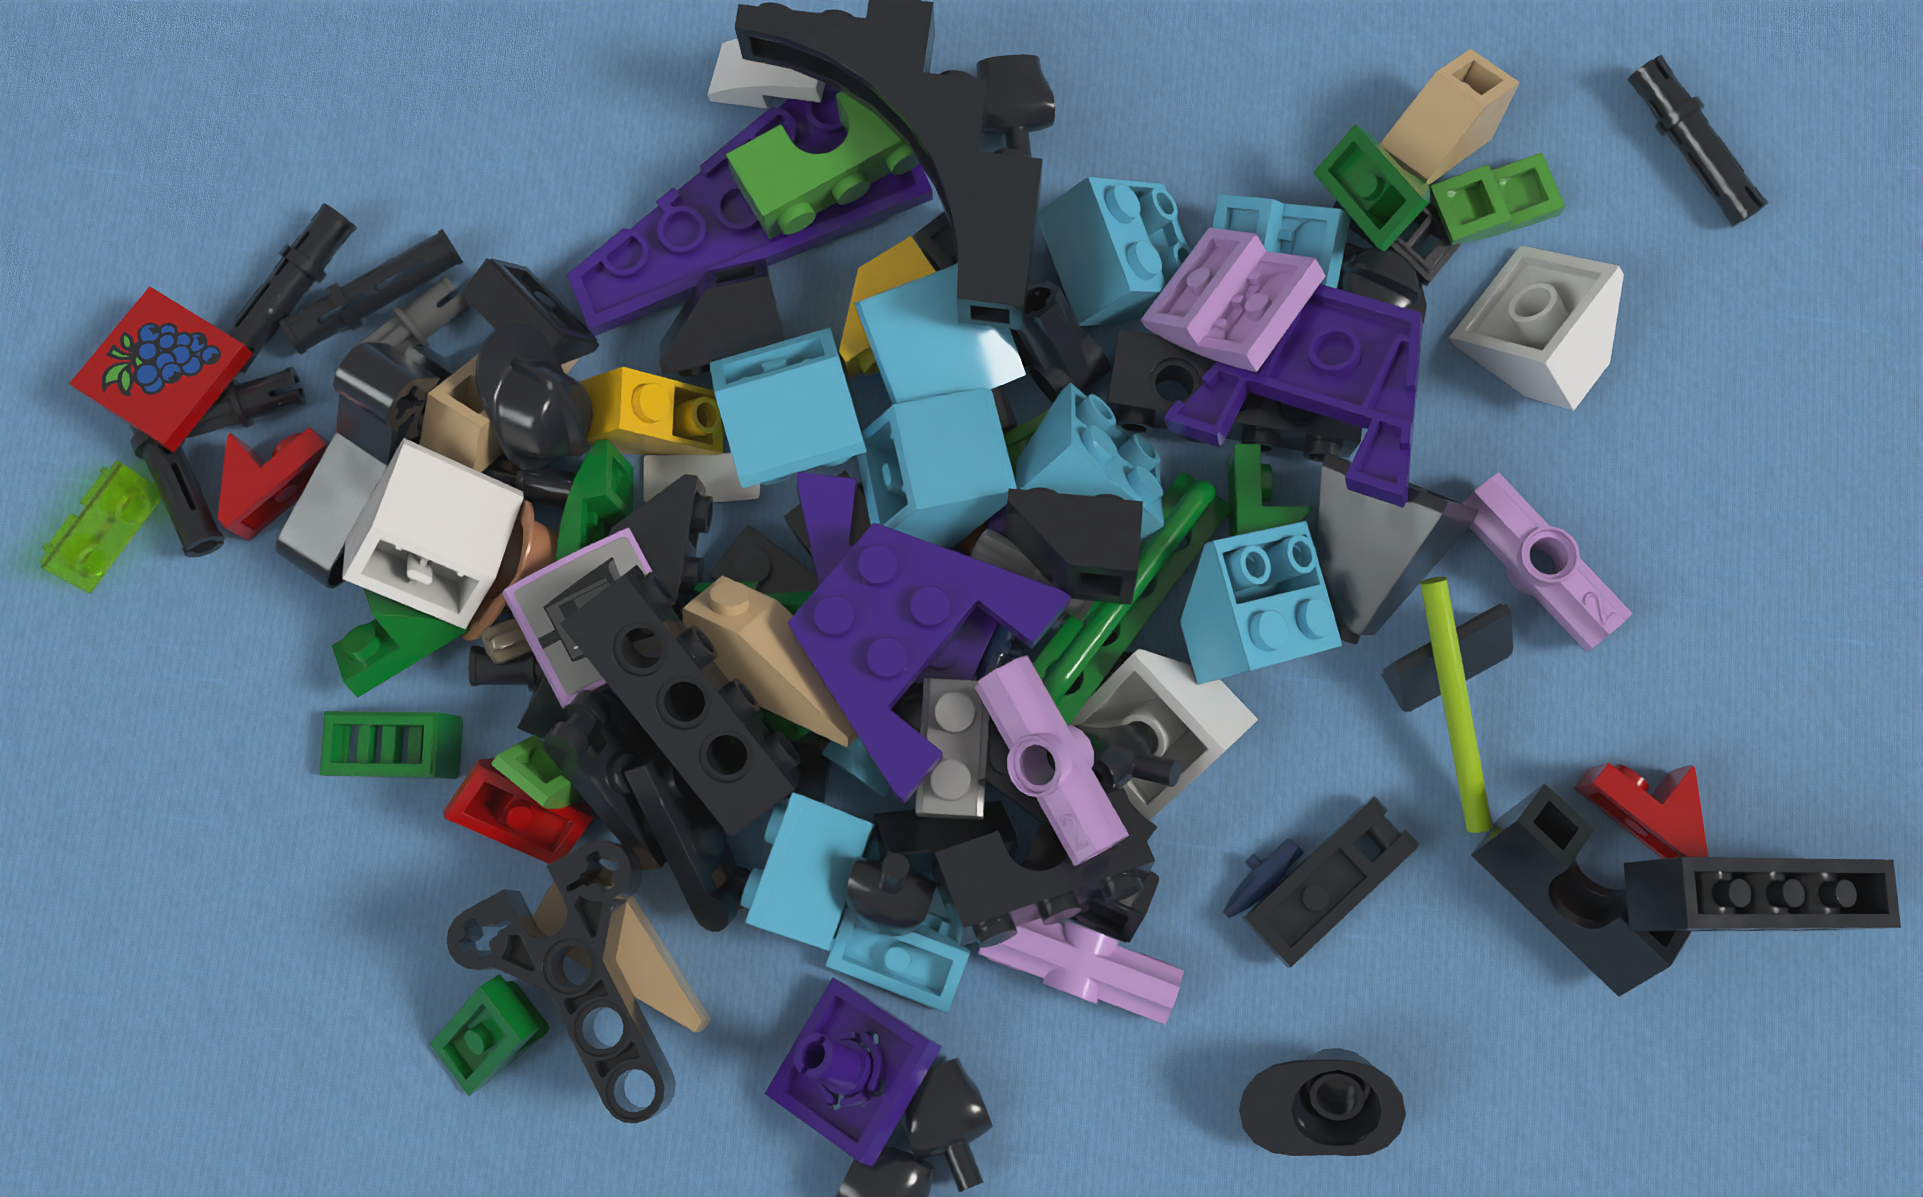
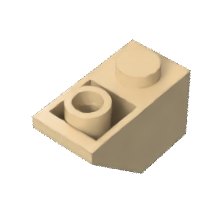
(1450, 117)

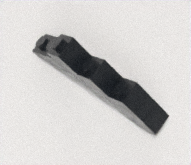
(938, 116)

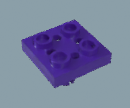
(835, 1061)

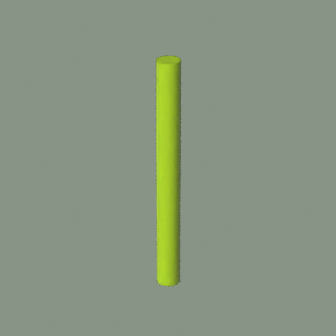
(1456, 704)

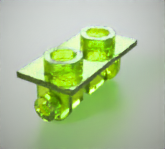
(94, 539)

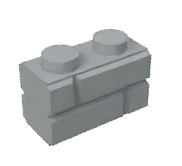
(959, 727)

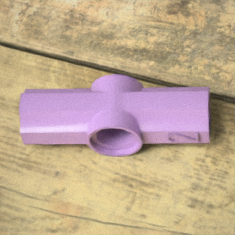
(1573, 592)
(1072, 792)
(1091, 967)

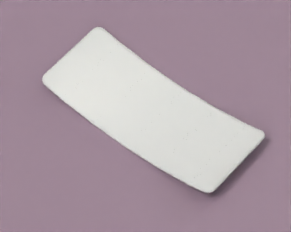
(714, 471)

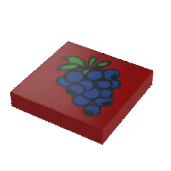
(161, 369)

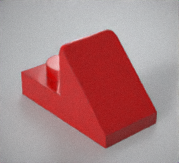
(259, 491)
(504, 812)
(1664, 822)

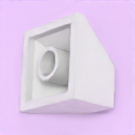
(1545, 325)
(1178, 715)

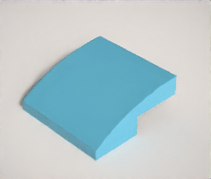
(1289, 229)
(924, 346)
(916, 965)

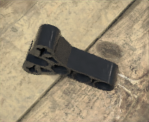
(377, 407)
(595, 925)

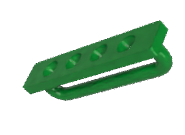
(1077, 649)

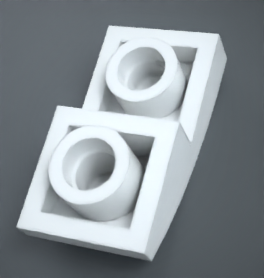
(754, 83)

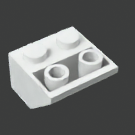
(432, 534)

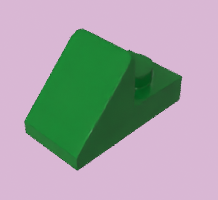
(1372, 187)
(1250, 486)
(389, 643)
(489, 1033)

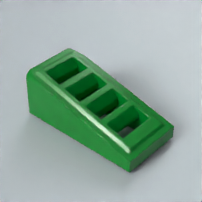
(431, 751)

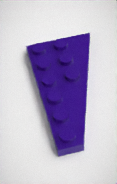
(713, 226)

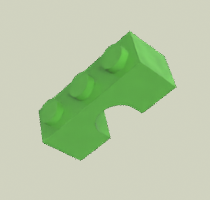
(792, 186)

